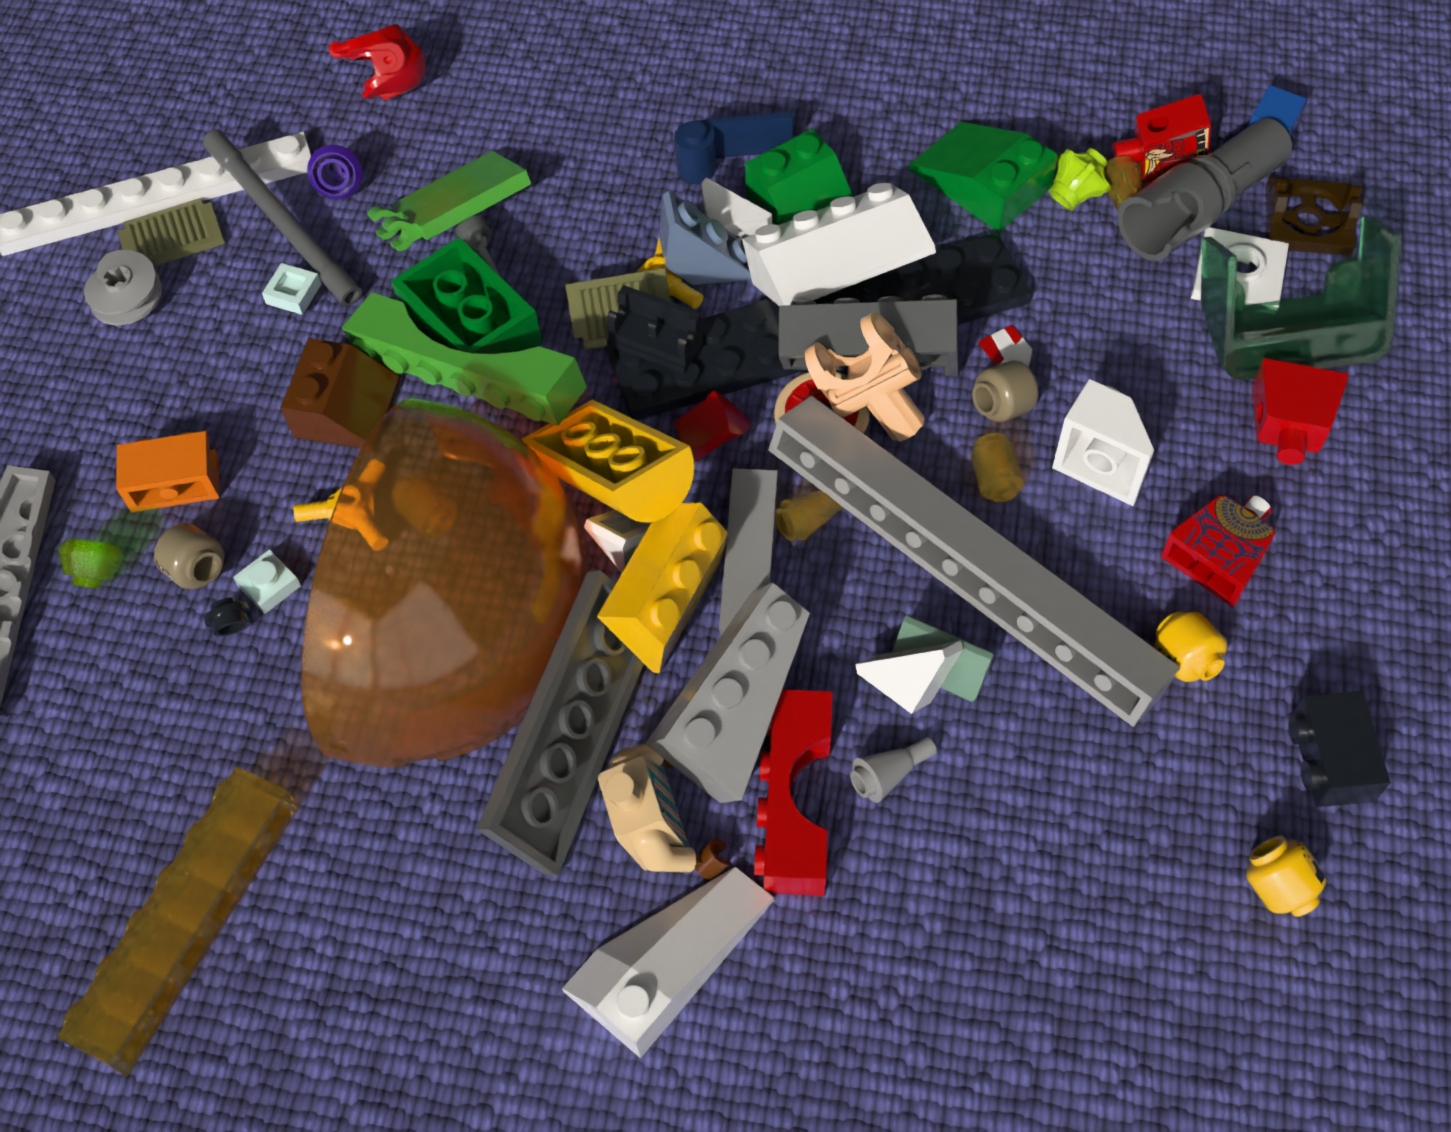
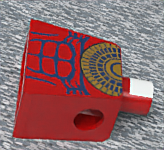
(1222, 545)

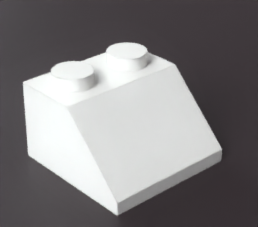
(1105, 443)

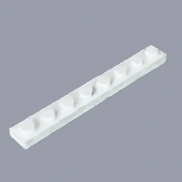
(146, 194)

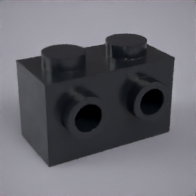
(1338, 749)

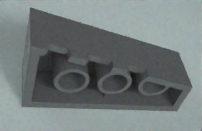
(922, 325)

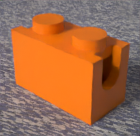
(167, 471)

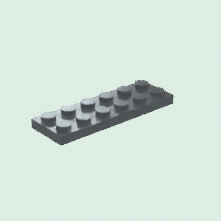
(563, 736)

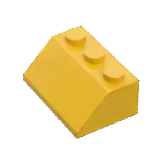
(664, 582)

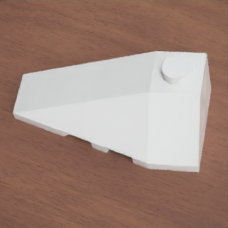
(659, 965)

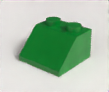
(795, 178)

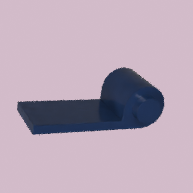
(703, 141)

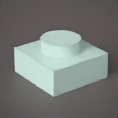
(291, 288)
(267, 581)

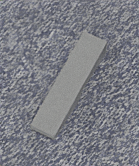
(748, 539)

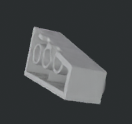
(731, 698)

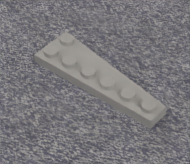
(23, 515)

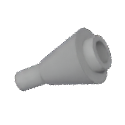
(879, 773)

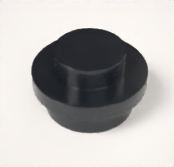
(228, 616)

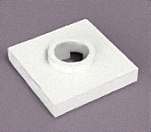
(1267, 255)

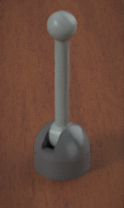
(478, 236)

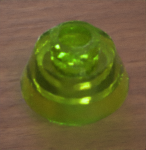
(89, 561)

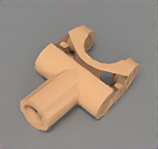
(872, 379)

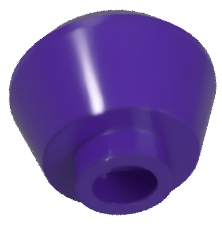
(334, 181)

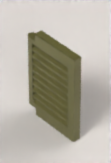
(173, 232)
(593, 299)

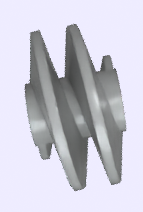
(123, 288)

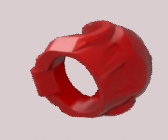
(395, 58)

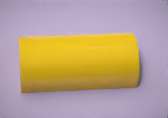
(617, 461)

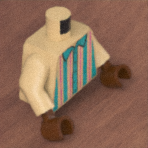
(647, 817)

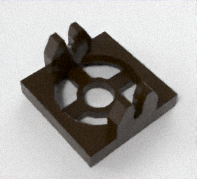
(1341, 195)

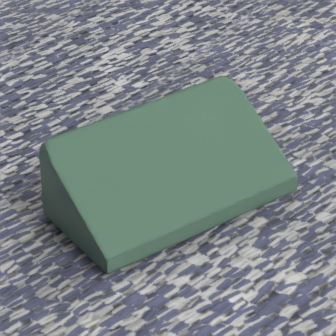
(969, 670)

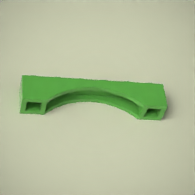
(529, 381)

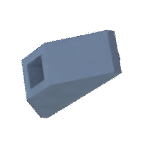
(699, 247)

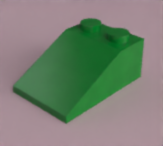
(988, 171)

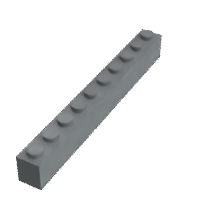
(974, 561)

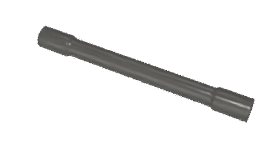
(330, 273)

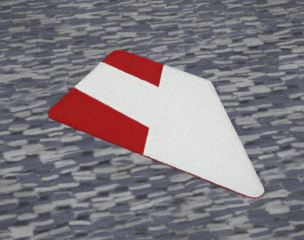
(1006, 346)

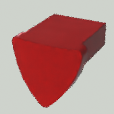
(711, 425)

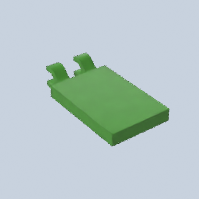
(450, 200)

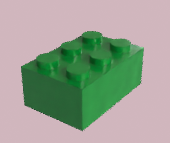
(466, 303)

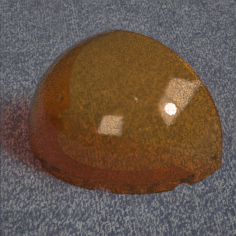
(436, 589)

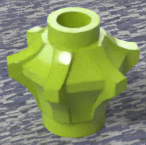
(1079, 178)

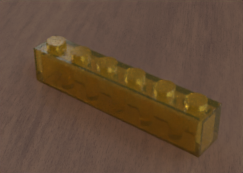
(178, 922)

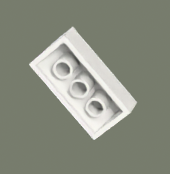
(837, 245)

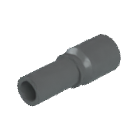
(1197, 192)

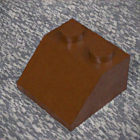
(337, 394)

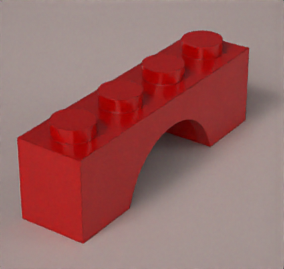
(794, 847)

